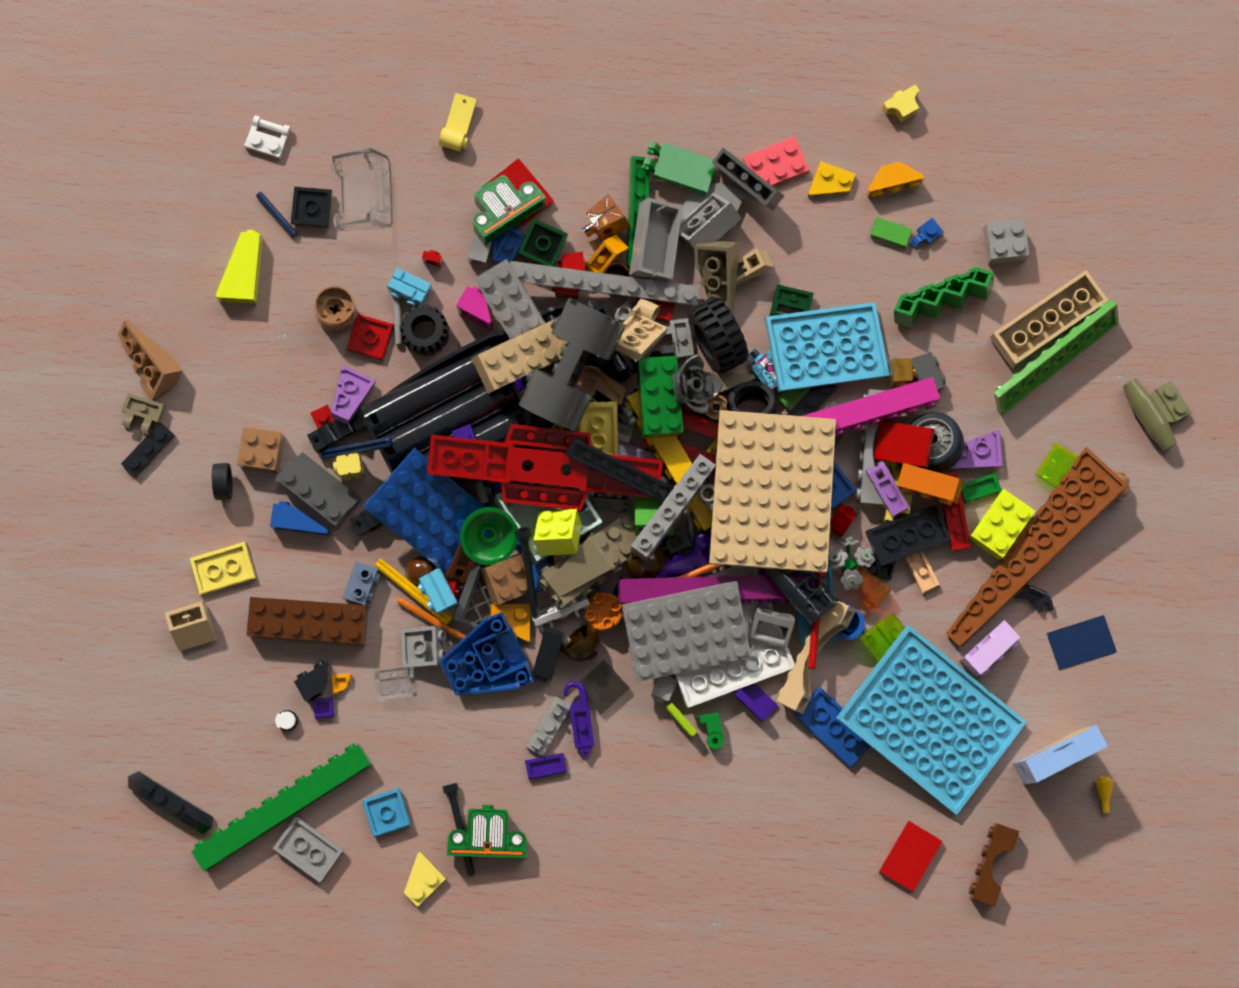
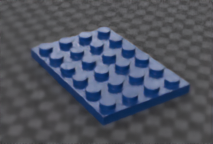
(424, 509)

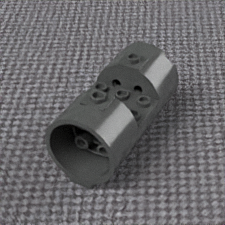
(557, 396)

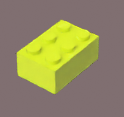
(1001, 524)

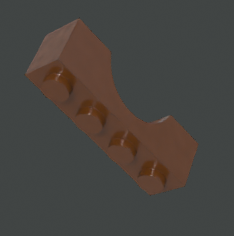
(1000, 840)

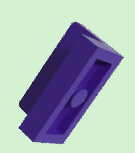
(756, 701)

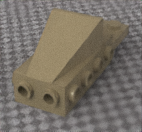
(593, 562)

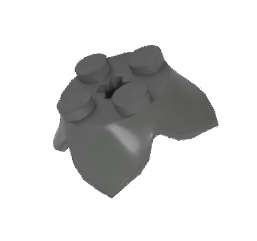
(694, 386)

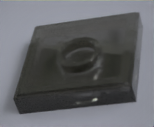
(604, 686)

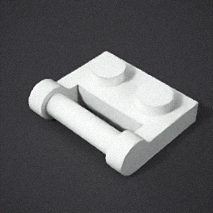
(264, 142)

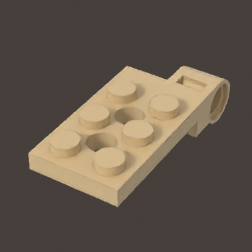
(641, 330)

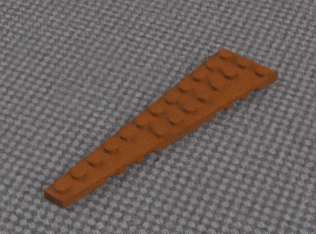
(1069, 509)

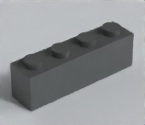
(748, 179)

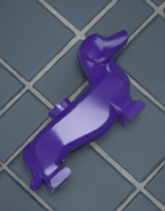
(679, 565)

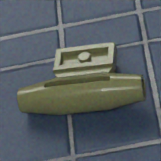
(1157, 410)

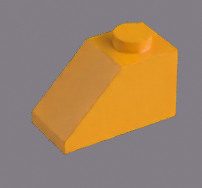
(608, 252)

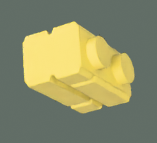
(349, 467)

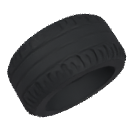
(752, 390)

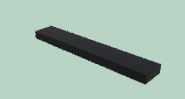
(618, 470)

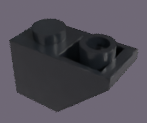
(314, 682)

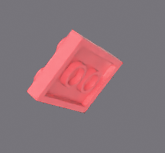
(778, 162)

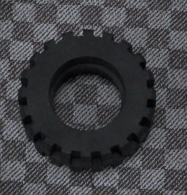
(718, 335)

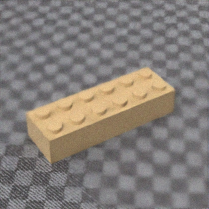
(1048, 319)
(518, 357)

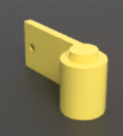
(458, 123)

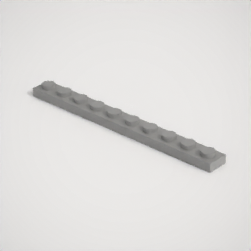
(606, 283)

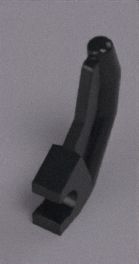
(1036, 597)

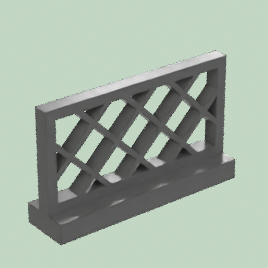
(466, 597)

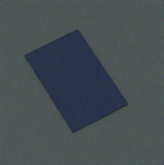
(1081, 642)

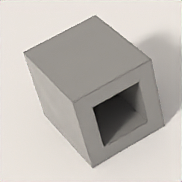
(479, 253)
(663, 689)

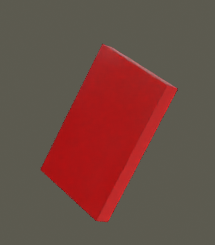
(519, 174)
(904, 443)
(910, 856)

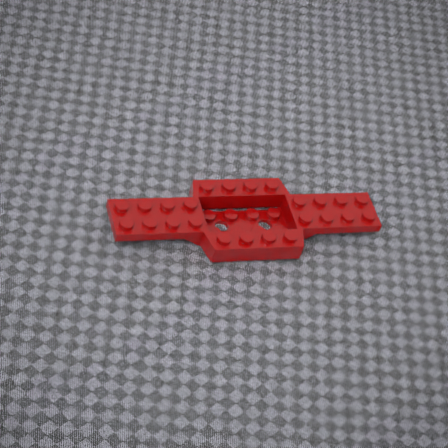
(504, 461)

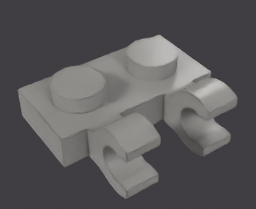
(681, 339)

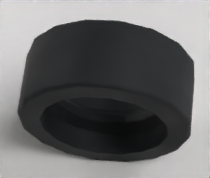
(222, 481)

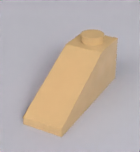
(753, 265)

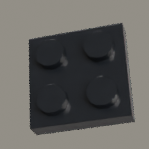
(311, 207)

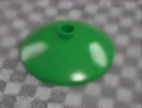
(496, 545)

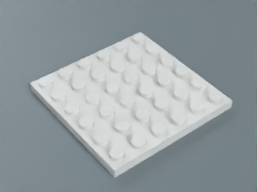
(721, 679)

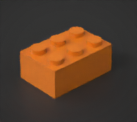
(930, 484)

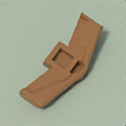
(594, 380)

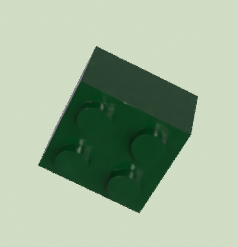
(542, 244)

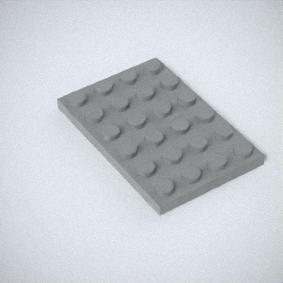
(686, 631)

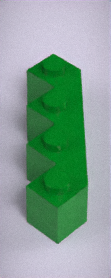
(951, 292)

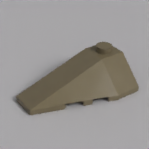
(718, 269)

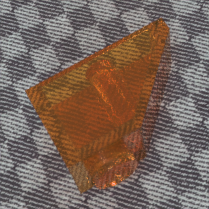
(872, 589)

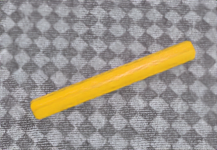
(410, 588)

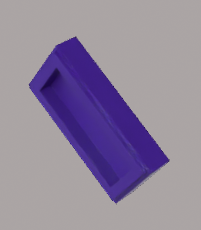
(545, 766)

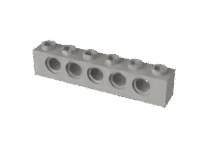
(673, 507)

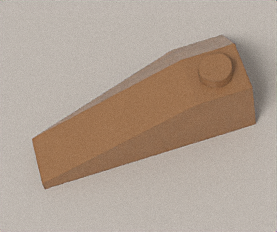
(154, 364)

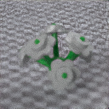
(838, 558)

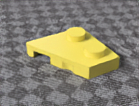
(422, 880)

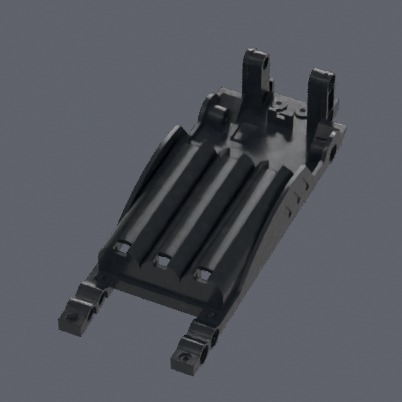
(448, 398)

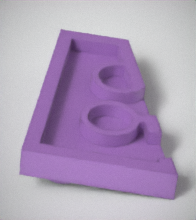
(350, 394)
(981, 453)

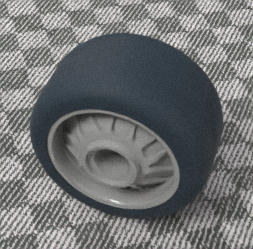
(950, 441)

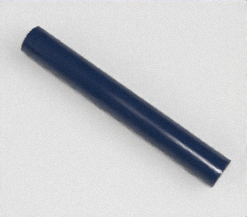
(276, 214)

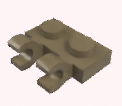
(142, 408)

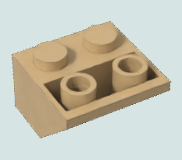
(190, 626)

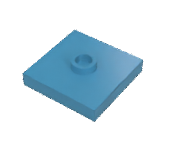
(386, 812)

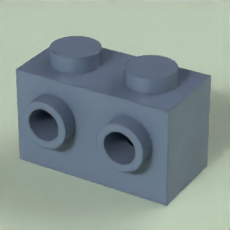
(361, 584)

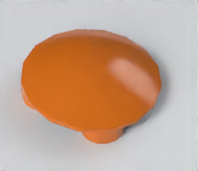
(603, 611)

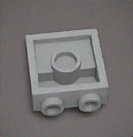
(422, 646)

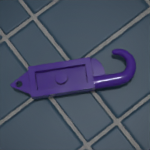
(581, 719)

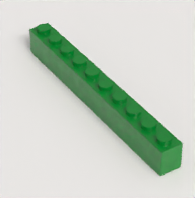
(282, 807)

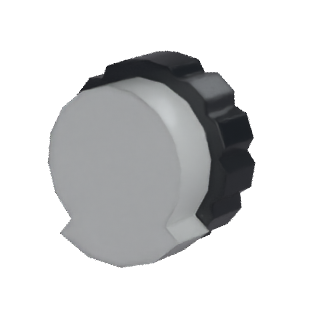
(286, 720)

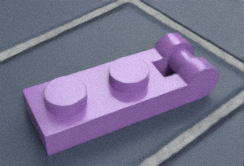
(887, 489)

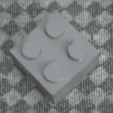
(1006, 241)

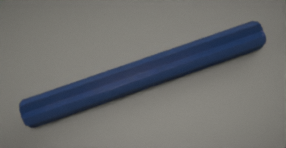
(357, 448)

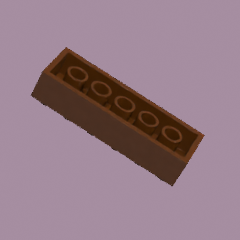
(307, 621)

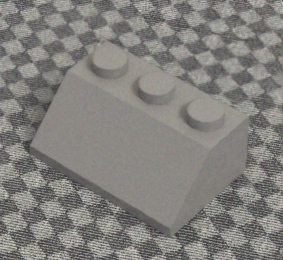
(708, 221)

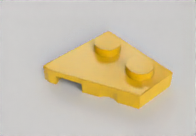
(831, 180)

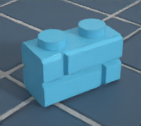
(409, 287)
(438, 591)

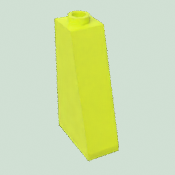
(243, 270)

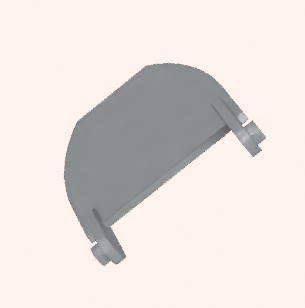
(727, 192)

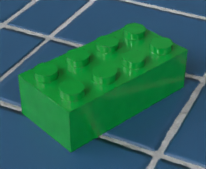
(658, 409)

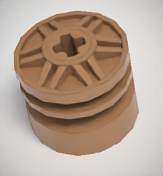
(328, 301)

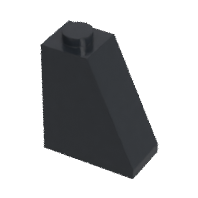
(548, 654)

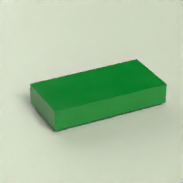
(980, 488)

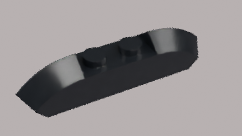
(170, 802)

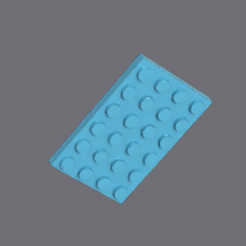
(826, 347)

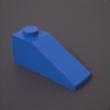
(291, 519)

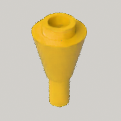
(1104, 787)

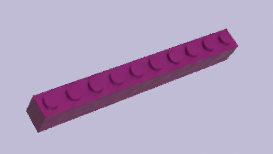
(750, 588)

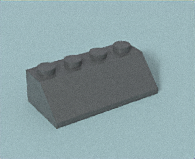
(319, 489)

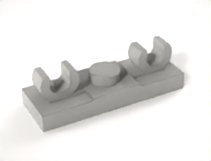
(548, 726)

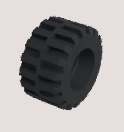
(416, 316)

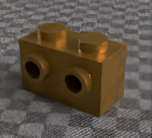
(901, 372)

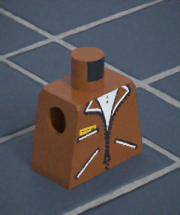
(605, 219)

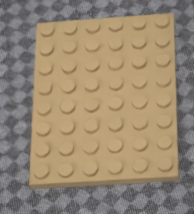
(772, 491)

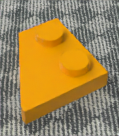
(517, 615)

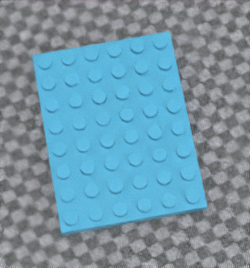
(931, 719)

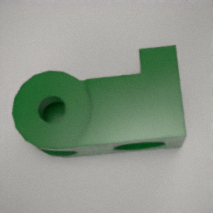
(715, 736)

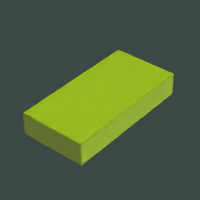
(677, 715)

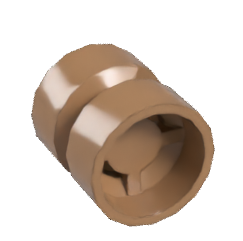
(715, 405)

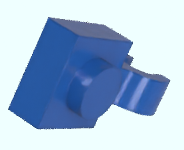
(927, 232)

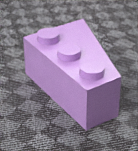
(990, 649)

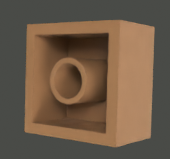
(260, 450)
(505, 579)

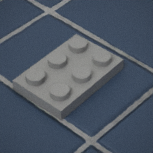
(308, 849)

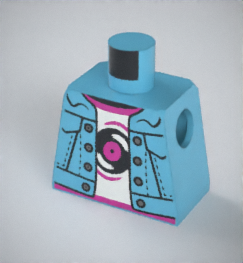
(763, 368)

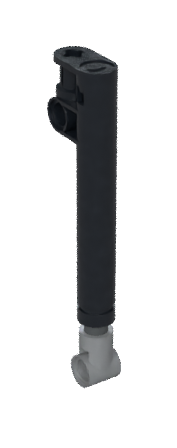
(807, 601)

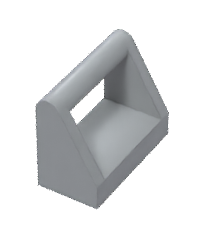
(775, 617)

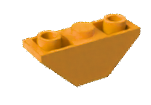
(894, 178)

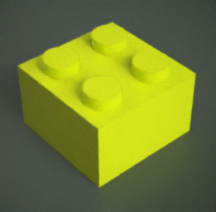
(557, 532)

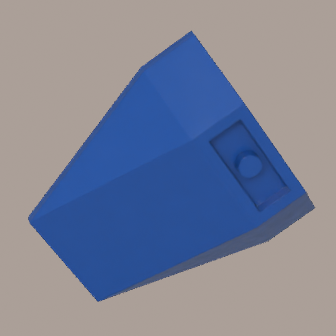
(487, 659)

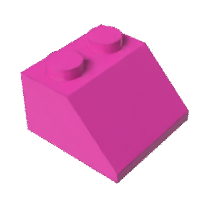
(474, 307)

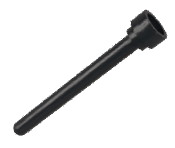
(523, 535)
(451, 792)

